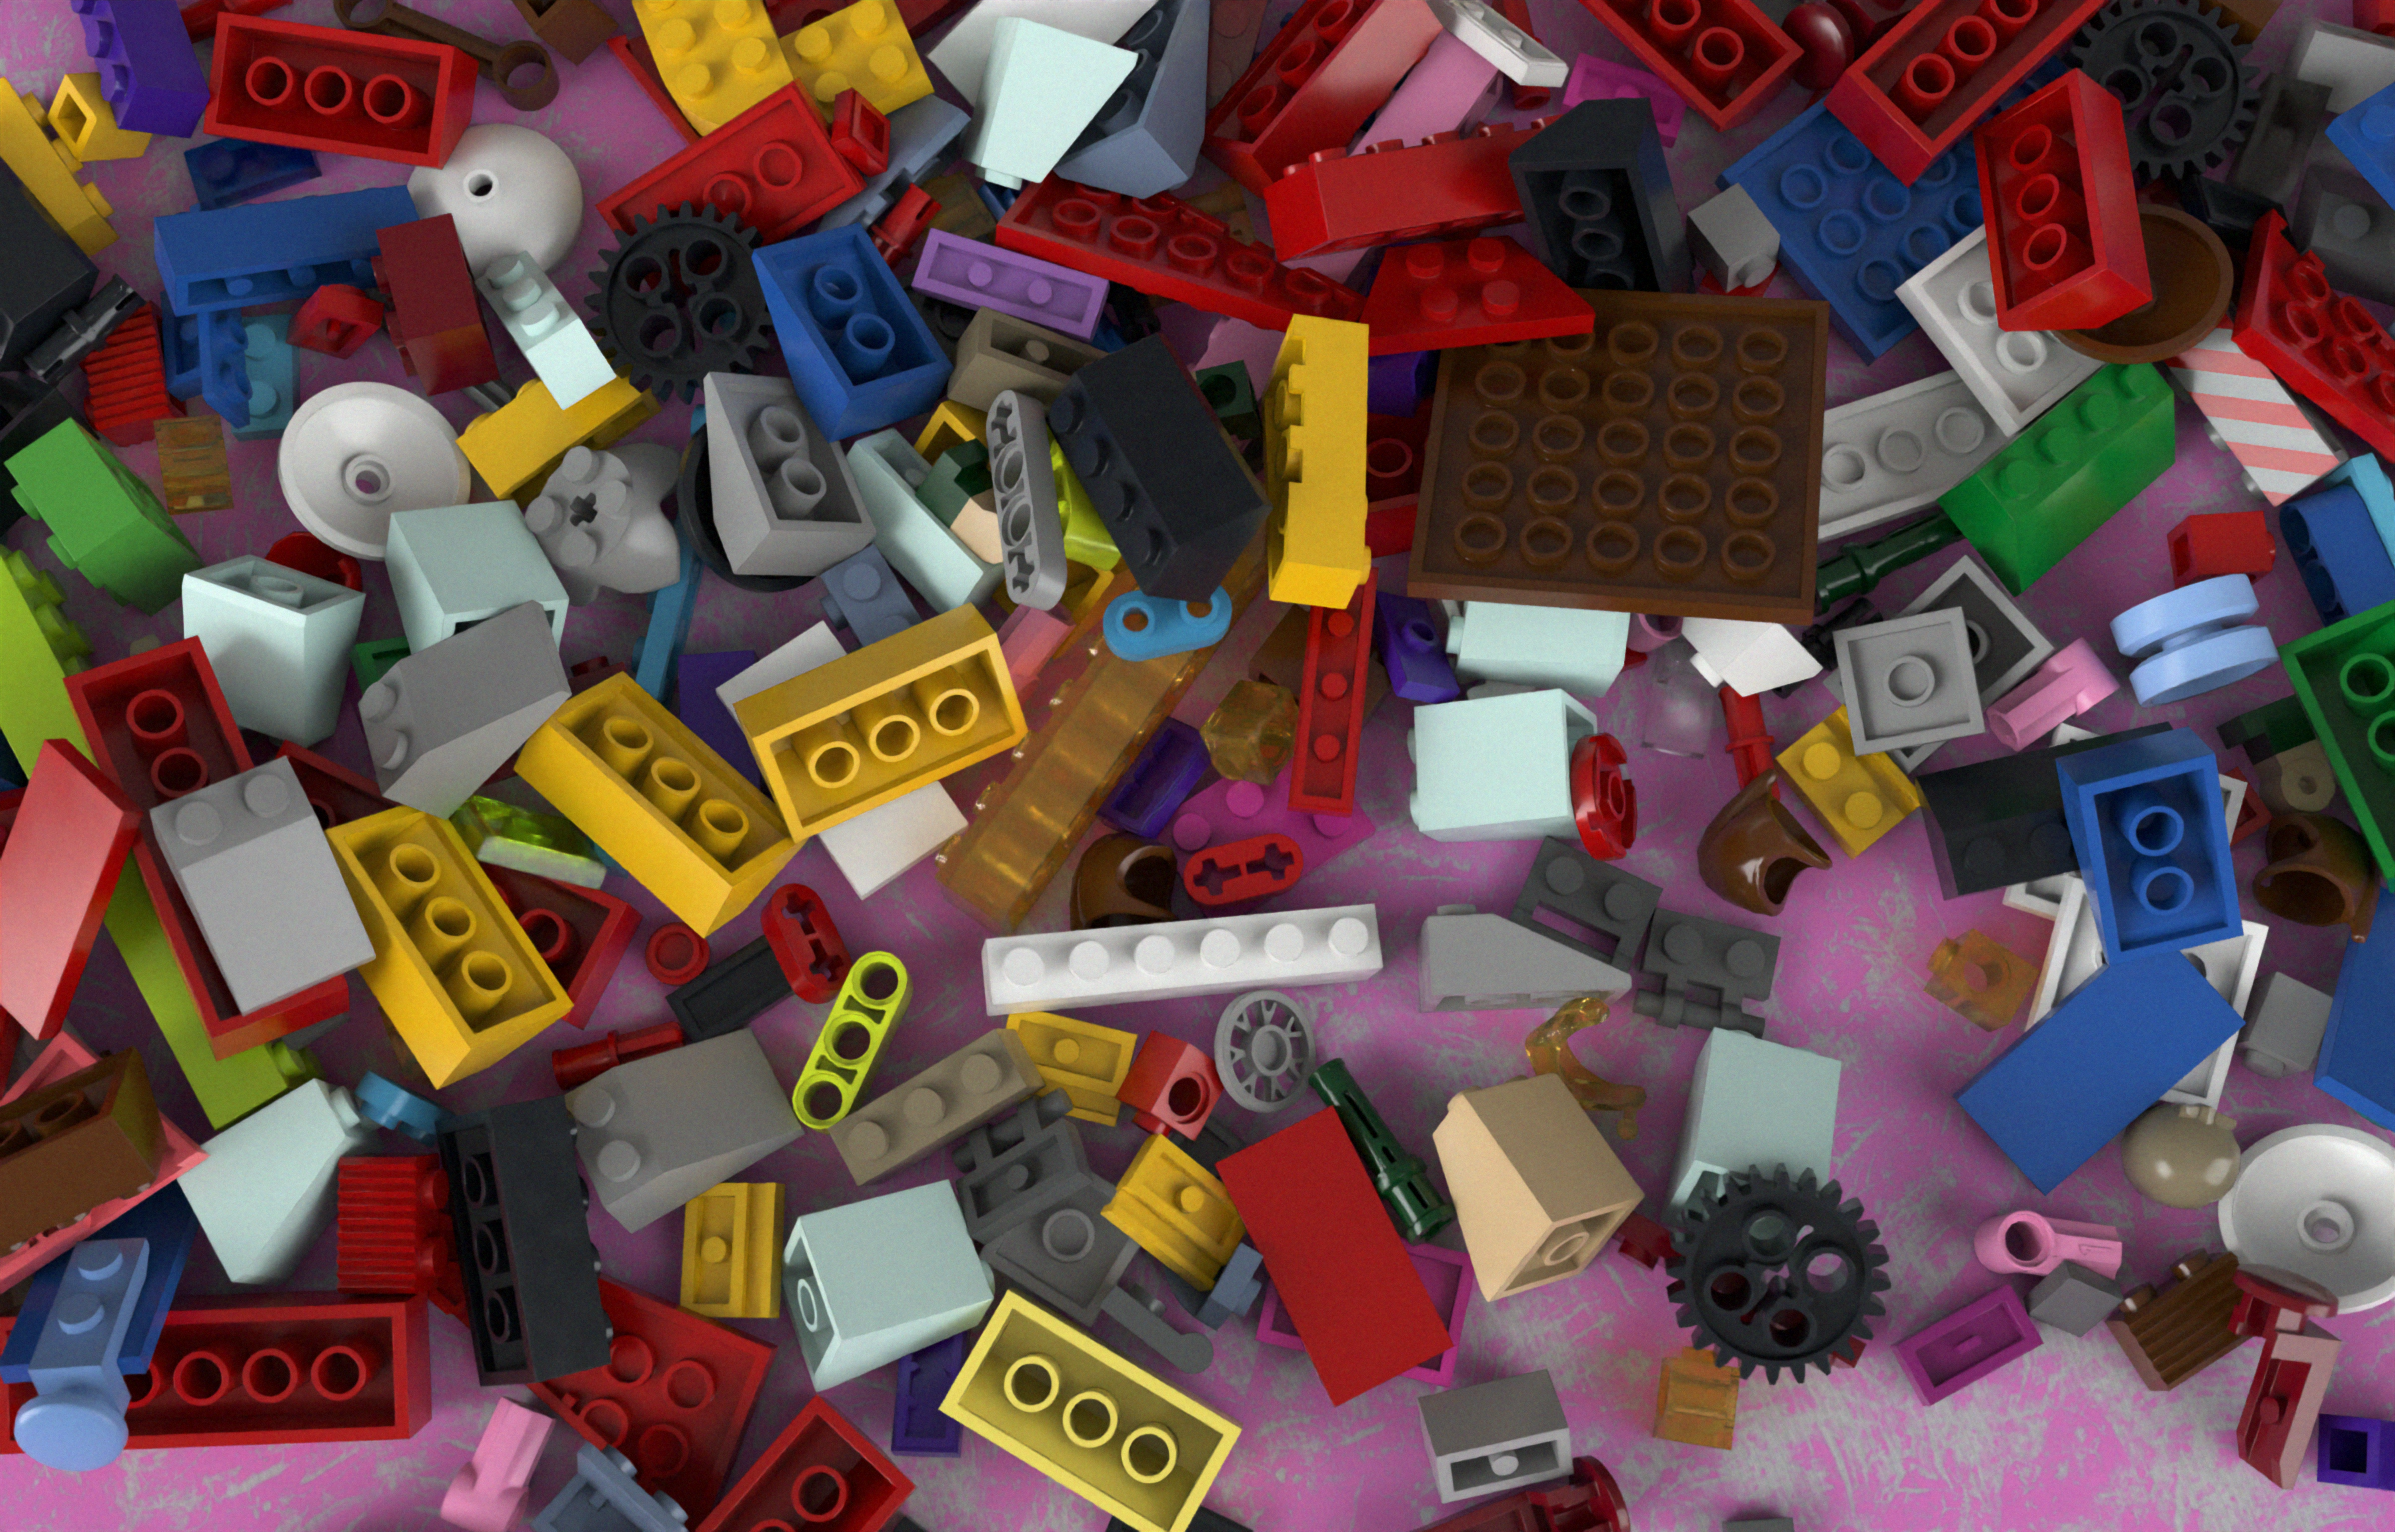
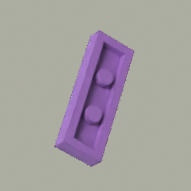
(1011, 283)

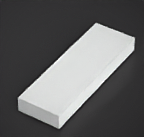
(1500, 42)

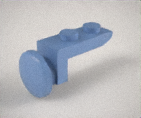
(74, 1368)

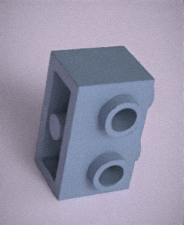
(867, 598)

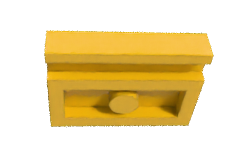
(1846, 793)
(1080, 1058)
(1176, 1212)
(734, 1251)

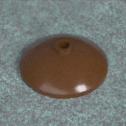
(2189, 289)

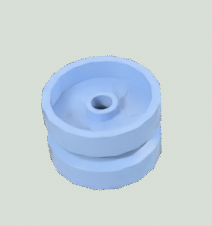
(2194, 640)

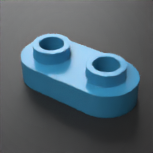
(1169, 625)
(390, 1102)

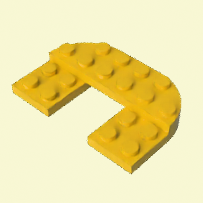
(728, 56)

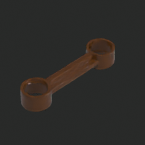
(494, 60)

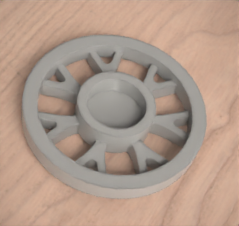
(1264, 1051)

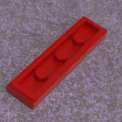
(1332, 705)

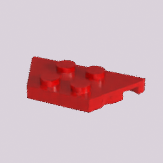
(1467, 297)

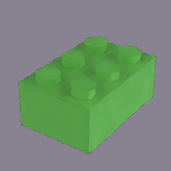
(103, 518)

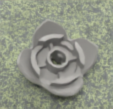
(605, 520)

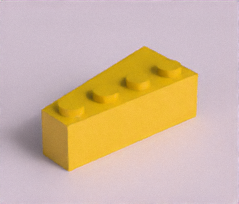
(1317, 462)

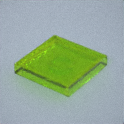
(527, 841)

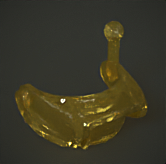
(1550, 1053)

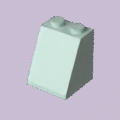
(1038, 98)
(466, 567)
(275, 644)
(1539, 646)
(1497, 767)
(1749, 1108)
(276, 1181)
(882, 1281)

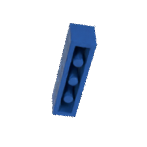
(274, 248)

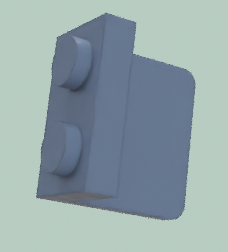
(608, 1499)

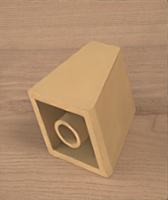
(1530, 1182)

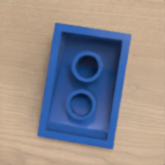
(849, 332)
(2152, 844)

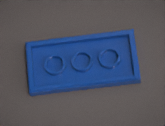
(2360, 1032)
(2097, 1063)
(170, 1231)

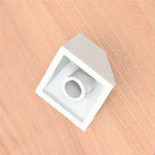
(1748, 654)

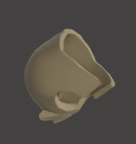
(2181, 1155)

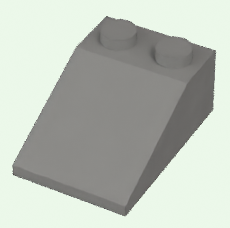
(776, 483)
(2001, 638)
(462, 709)
(262, 884)
(1497, 965)
(679, 1124)

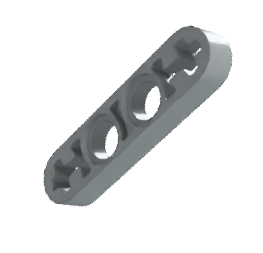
(1026, 501)

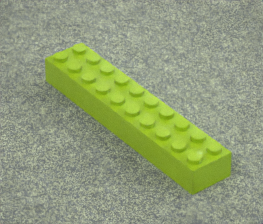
(35, 654)

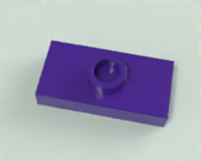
(1412, 650)
(1156, 780)
(920, 1390)

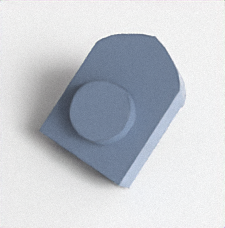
(1231, 1293)

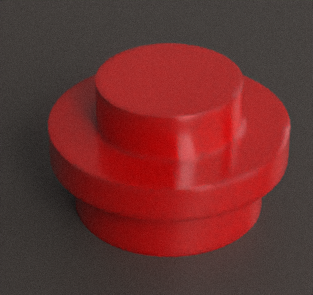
(676, 954)

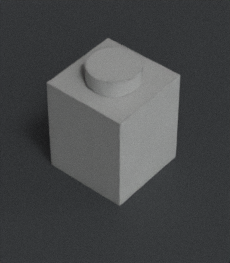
(1733, 239)
(2282, 1026)

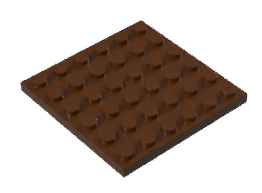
(1632, 462)

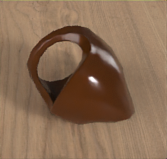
(1757, 850)
(2319, 873)
(1123, 883)

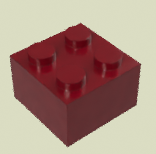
(434, 305)

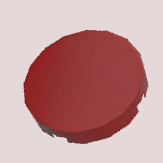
(1600, 798)

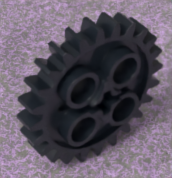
(2202, 121)
(635, 319)
(1830, 1303)

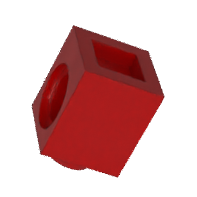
(2221, 546)
(1174, 1066)

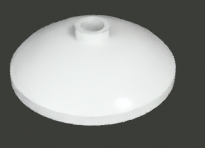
(532, 199)
(371, 436)
(2310, 1182)

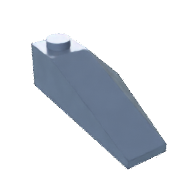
(922, 145)

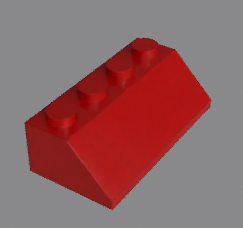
(1710, 52)
(1315, 85)
(338, 91)
(2061, 209)
(815, 1479)

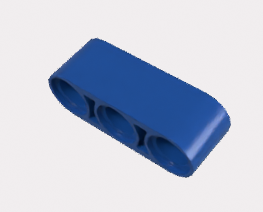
(2338, 553)

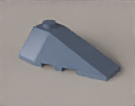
(1156, 117)

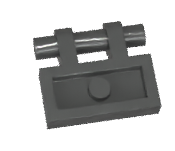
(1707, 956)
(1026, 1178)

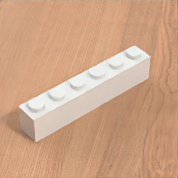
(1180, 959)

